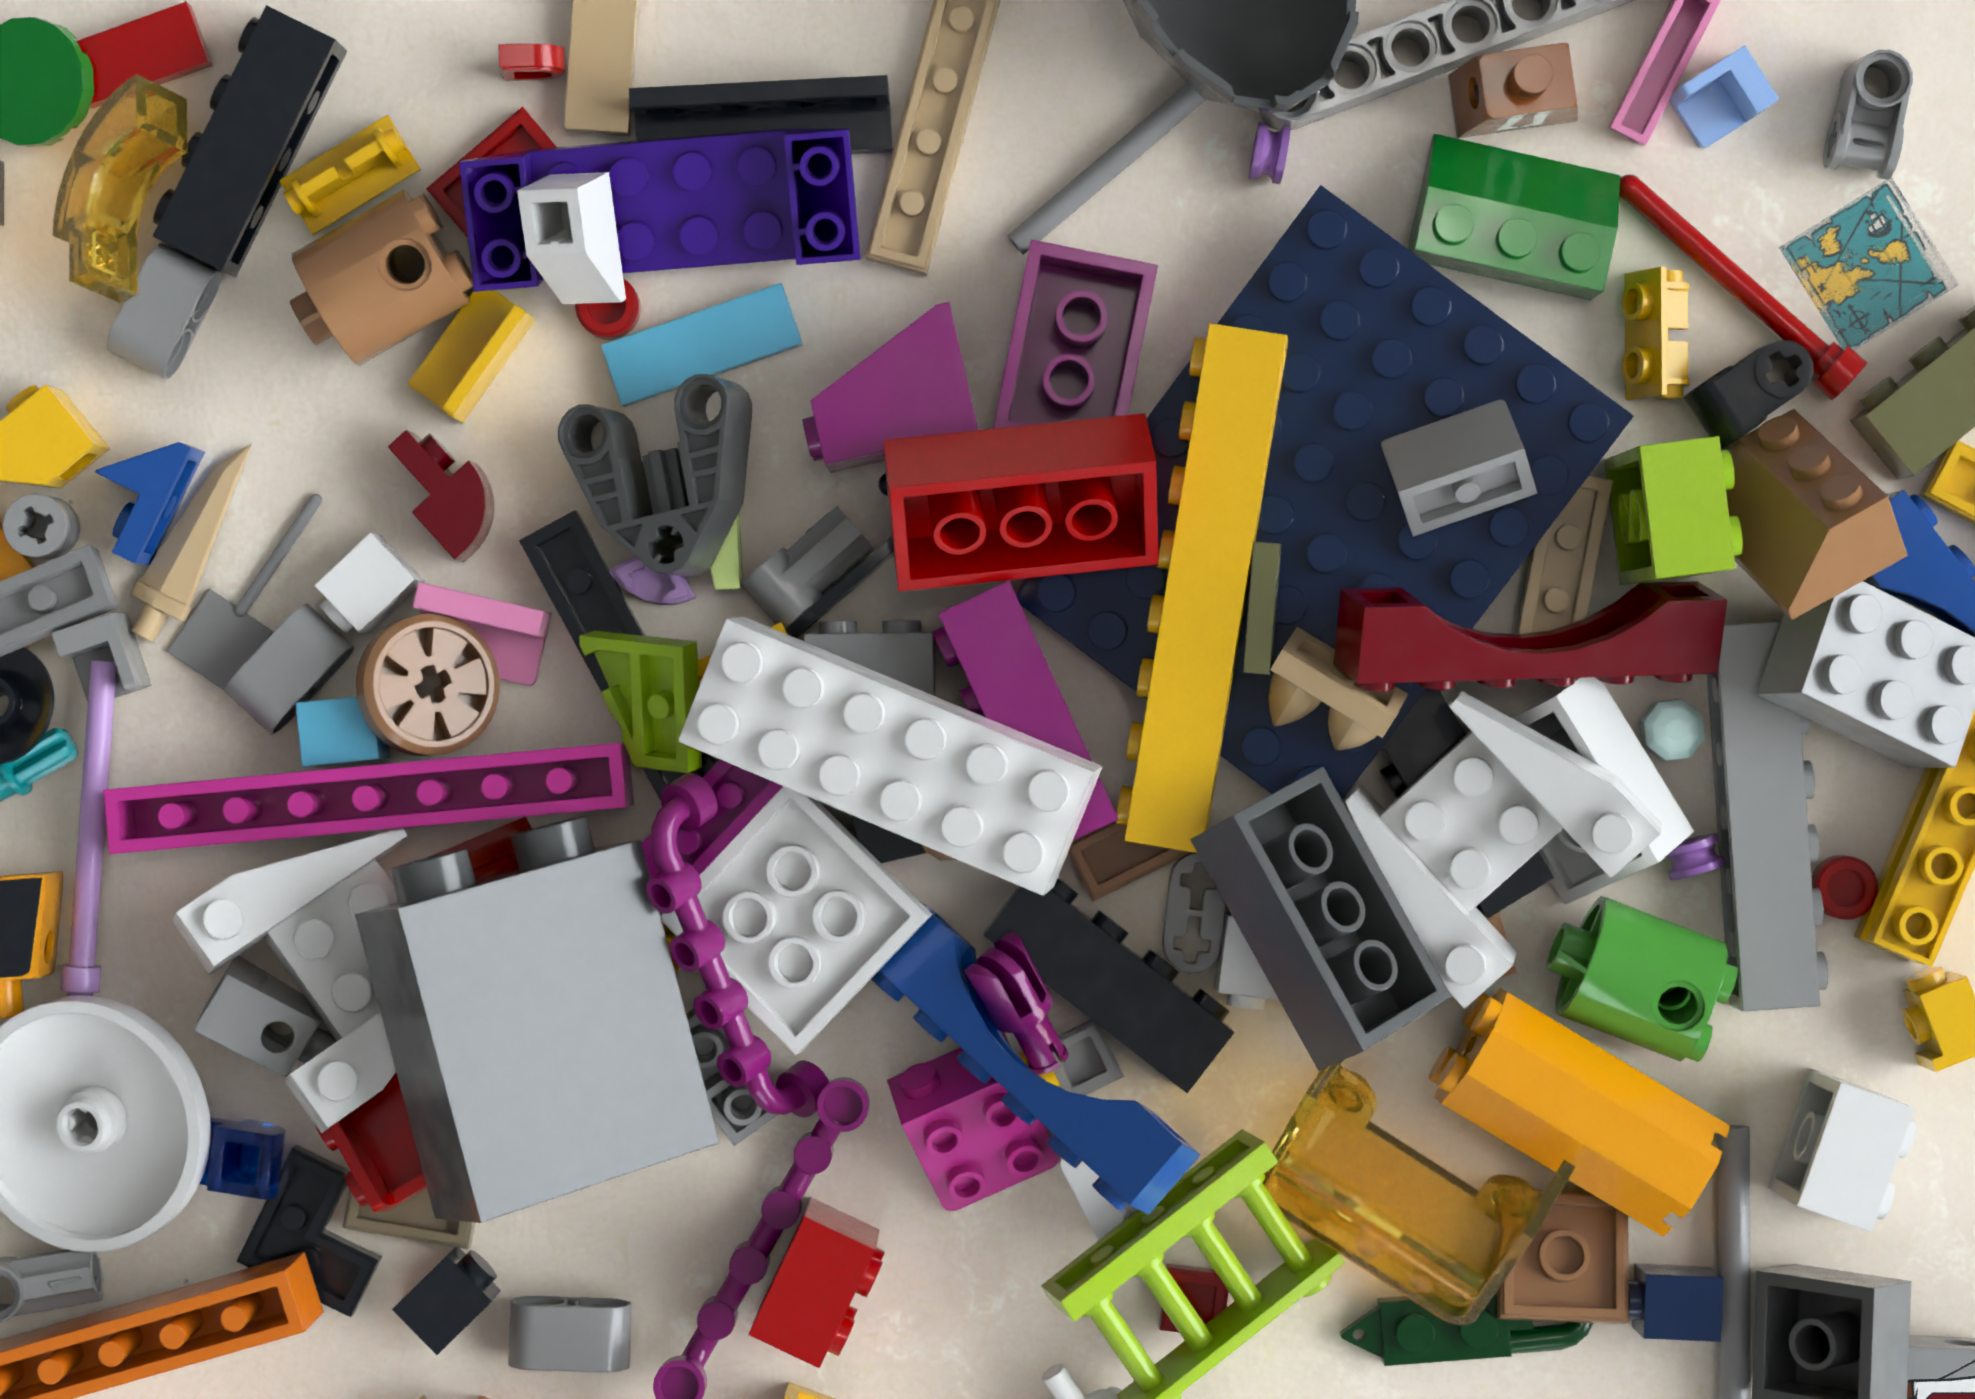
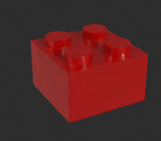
(815, 1282)

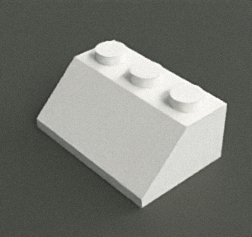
(1593, 726)

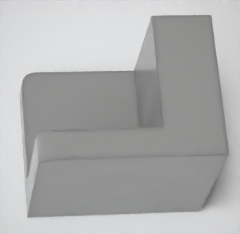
(105, 640)

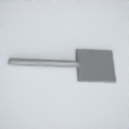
(223, 635)

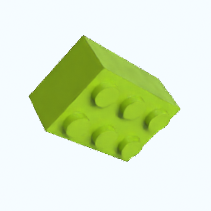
(1673, 510)

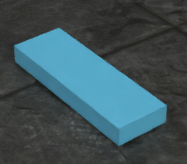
(702, 344)

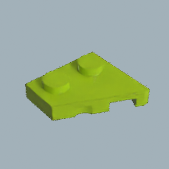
(649, 695)

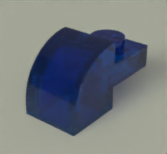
(244, 1158)

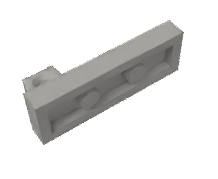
(53, 598)

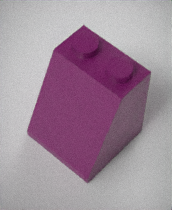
(899, 391)

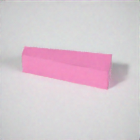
(1662, 68)

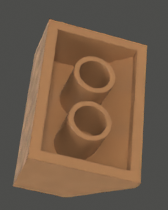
(1807, 515)

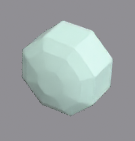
(1672, 729)

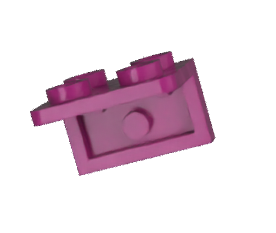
(965, 1132)

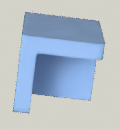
(1723, 97)

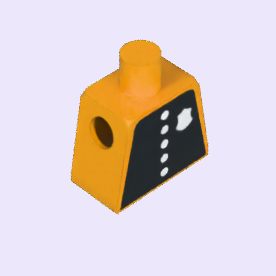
(27, 933)

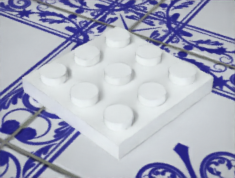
(803, 915)

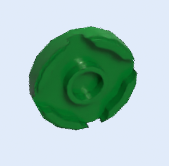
(42, 82)

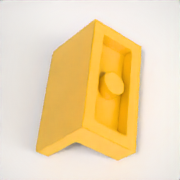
(471, 353)

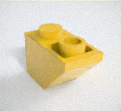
(46, 439)

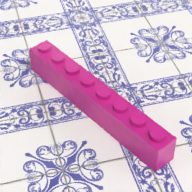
(368, 798)

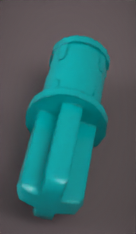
(48, 755)

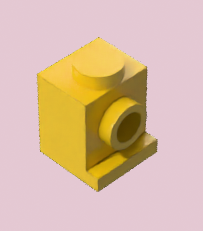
(1940, 1017)

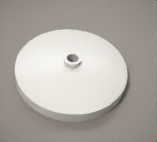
(97, 1124)

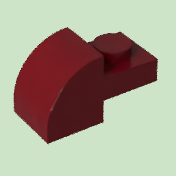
(459, 504)

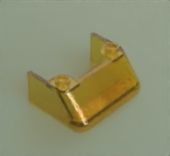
(1398, 1208)

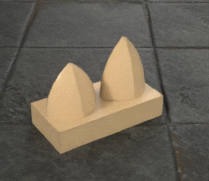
(1307, 677)

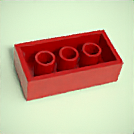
(1022, 501)

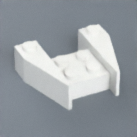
(1482, 819)
(310, 923)

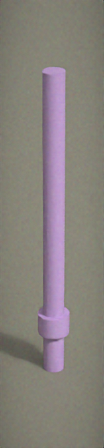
(81, 973)

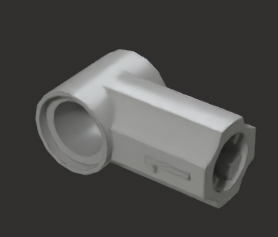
(799, 576)
(51, 1281)

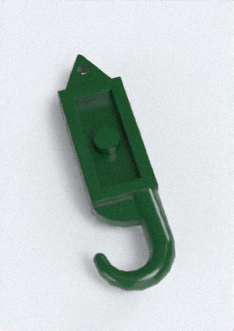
(1409, 1334)

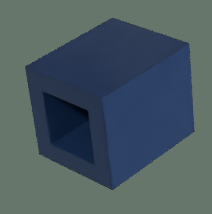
(1676, 1302)

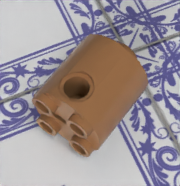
(359, 291)

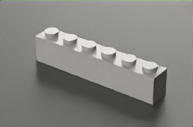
(1764, 831)

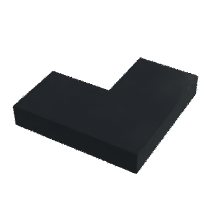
(298, 1224)

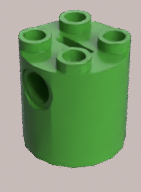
(1622, 966)

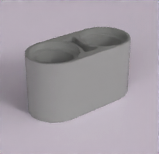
(165, 315)
(288, 668)
(569, 1334)

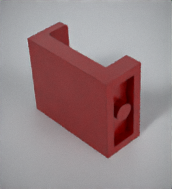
(379, 1150)

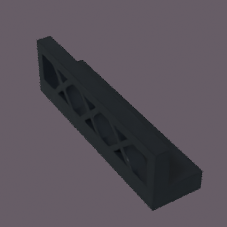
(723, 108)

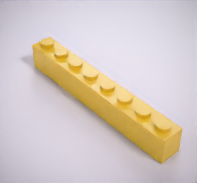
(1205, 586)

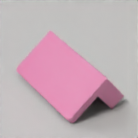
(510, 630)

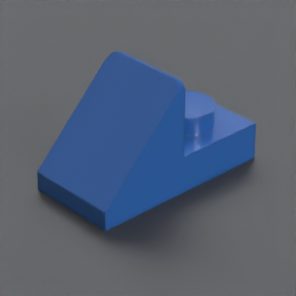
(161, 482)

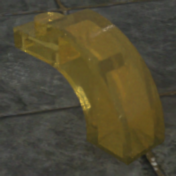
(109, 178)

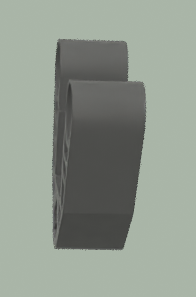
(674, 492)

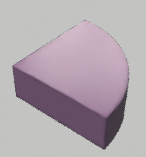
(651, 585)

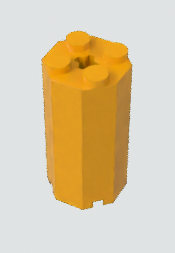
(1580, 1105)

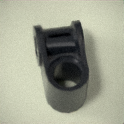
(1742, 395)

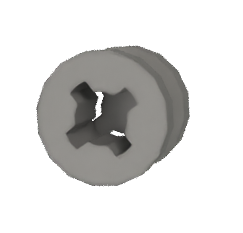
(54, 523)

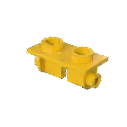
(349, 175)
(1651, 305)

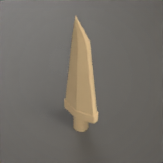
(179, 564)

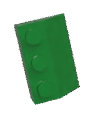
(1516, 217)

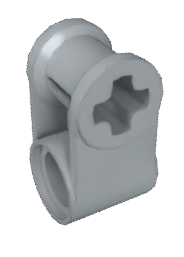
(1865, 128)

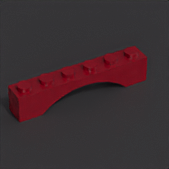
(1649, 631)

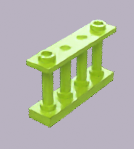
(1138, 1250)

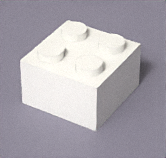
(1843, 1150)

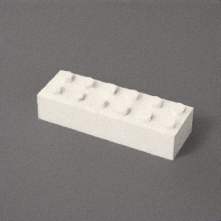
(890, 754)

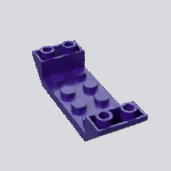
(680, 201)

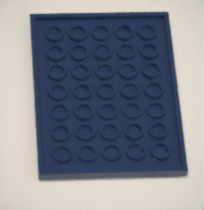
(1368, 356)

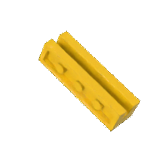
(1927, 864)

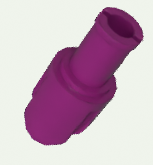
(1018, 1001)

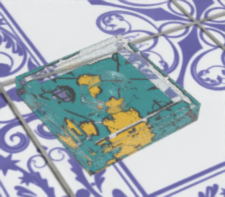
(1868, 265)

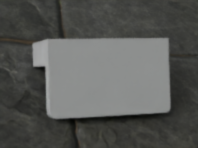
(1459, 467)

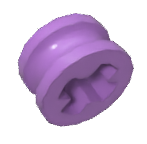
(1269, 153)
(1695, 857)

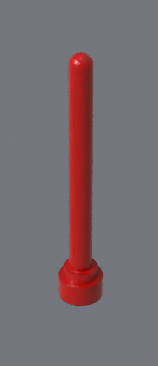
(1831, 364)

